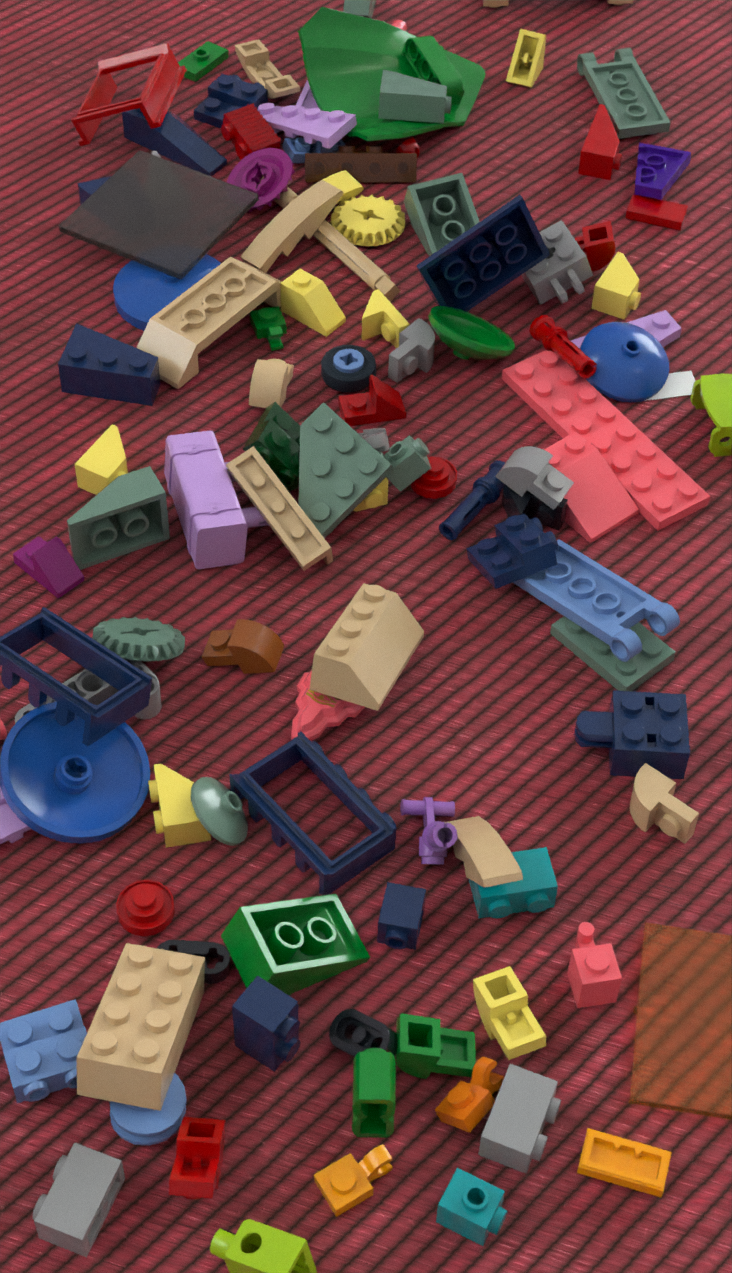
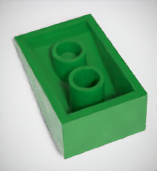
(294, 942)

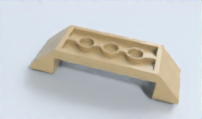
(204, 315)

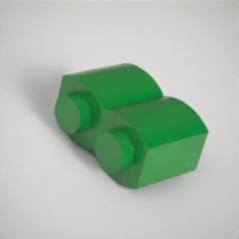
(374, 1093)

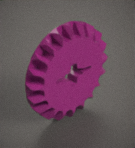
(273, 165)

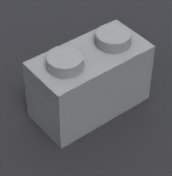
(518, 1118)
(79, 1199)

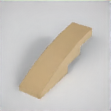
(296, 220)
(484, 853)

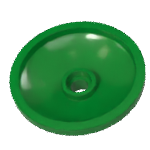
(470, 334)

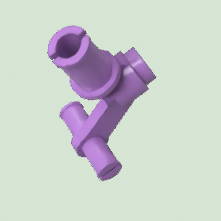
(436, 834)

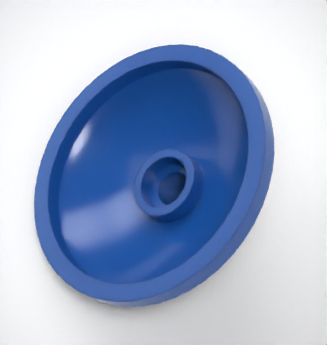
(627, 361)

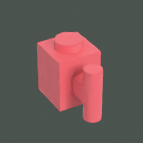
(593, 970)

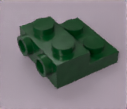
(278, 443)

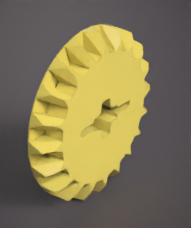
(384, 223)

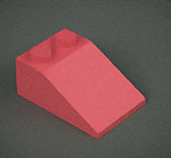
(597, 497)

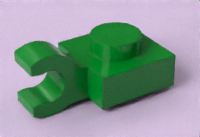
(269, 324)

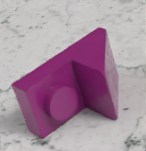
(49, 565)

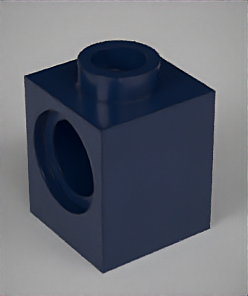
(401, 916)

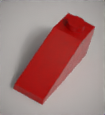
(600, 150)

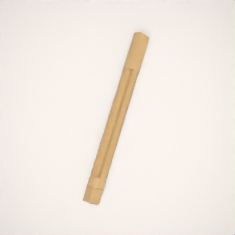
(348, 253)

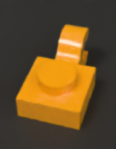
(348, 1182)

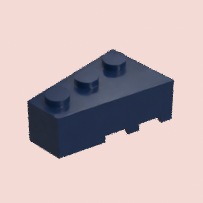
(108, 368)

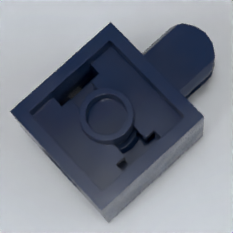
(639, 731)

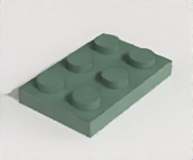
(598, 655)

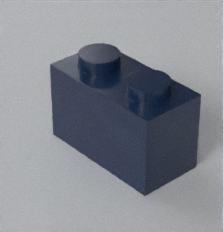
(266, 1024)

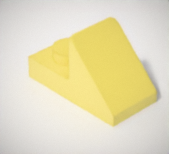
(383, 319)

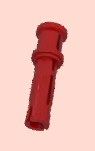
(557, 340)

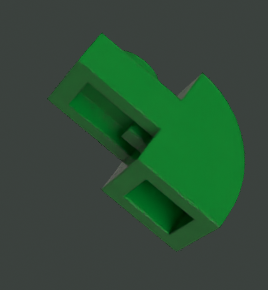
(429, 1048)

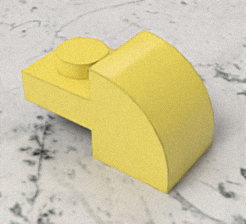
(506, 1013)

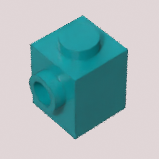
(471, 1207)

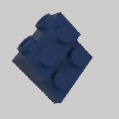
(226, 95)
(515, 552)

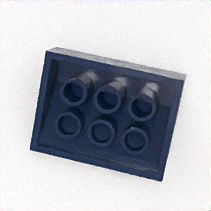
(484, 258)

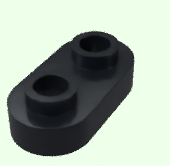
(356, 1032)

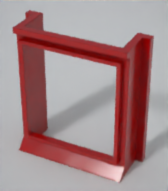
(153, 100)

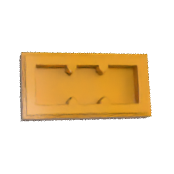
(624, 1162)

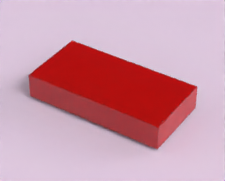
(656, 212)

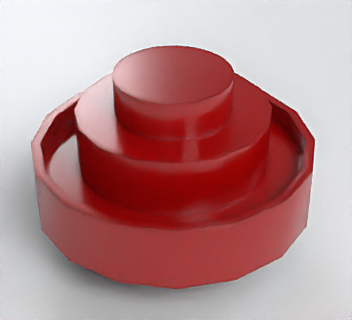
(437, 481)
(145, 908)

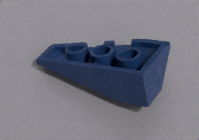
(173, 140)

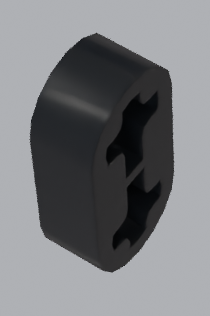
(206, 950)

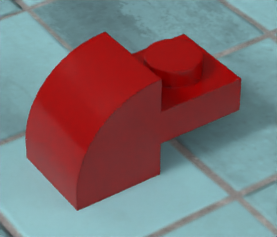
(597, 244)
(198, 1158)

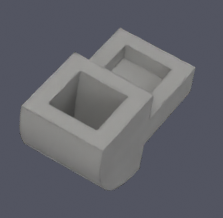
(414, 351)
(530, 471)

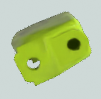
(715, 396)

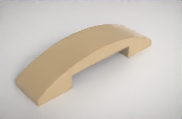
(259, 69)

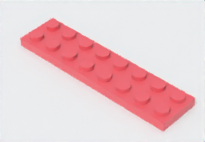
(573, 404)

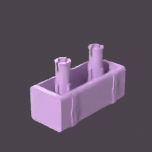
(207, 500)

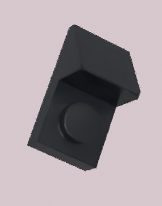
(533, 507)

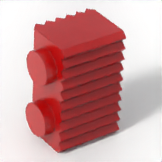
(248, 131)

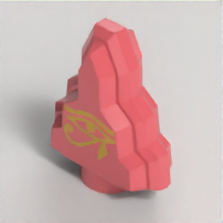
(319, 710)

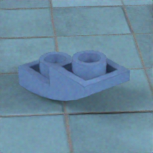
(297, 148)

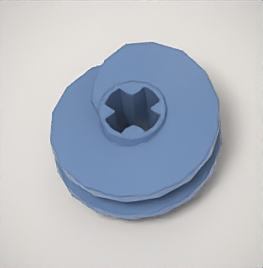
(147, 1125)

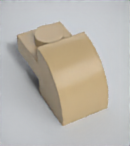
(269, 382)
(654, 804)

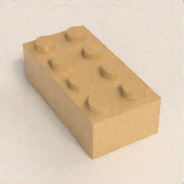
(141, 1027)

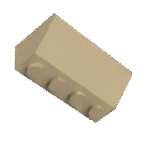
(366, 648)

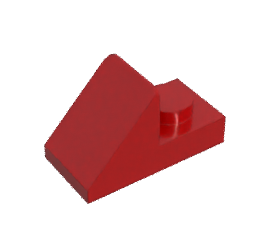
(377, 405)

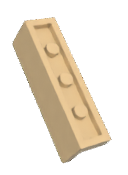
(279, 509)

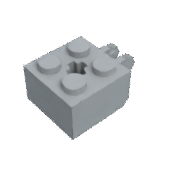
(561, 269)

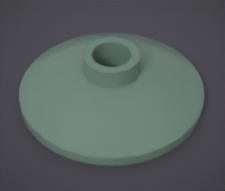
(219, 811)

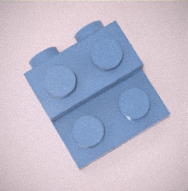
(43, 1050)

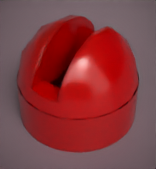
(409, 146)

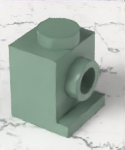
(408, 460)

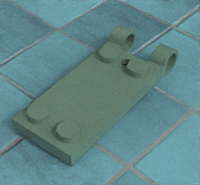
(625, 94)

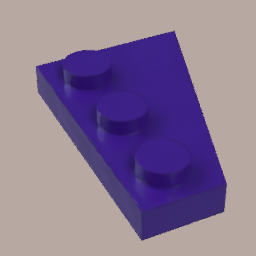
(658, 169)

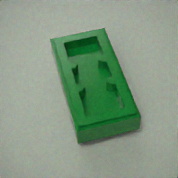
(203, 60)

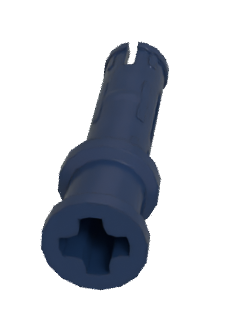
(485, 491)

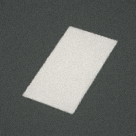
(676, 385)

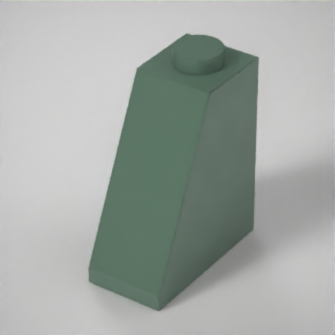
(412, 99)

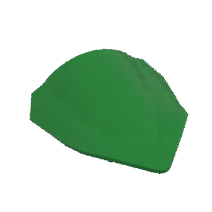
(346, 66)

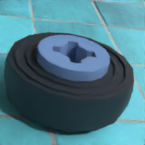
(348, 368)

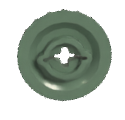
(140, 639)

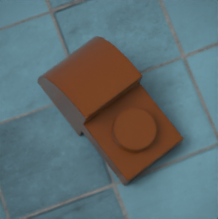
(247, 645)

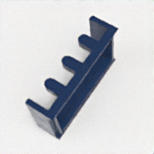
(131, 682)
(284, 830)

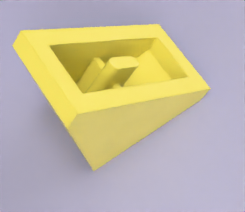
(527, 58)

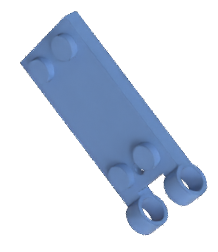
(597, 599)

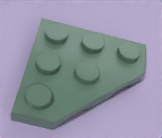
(335, 469)

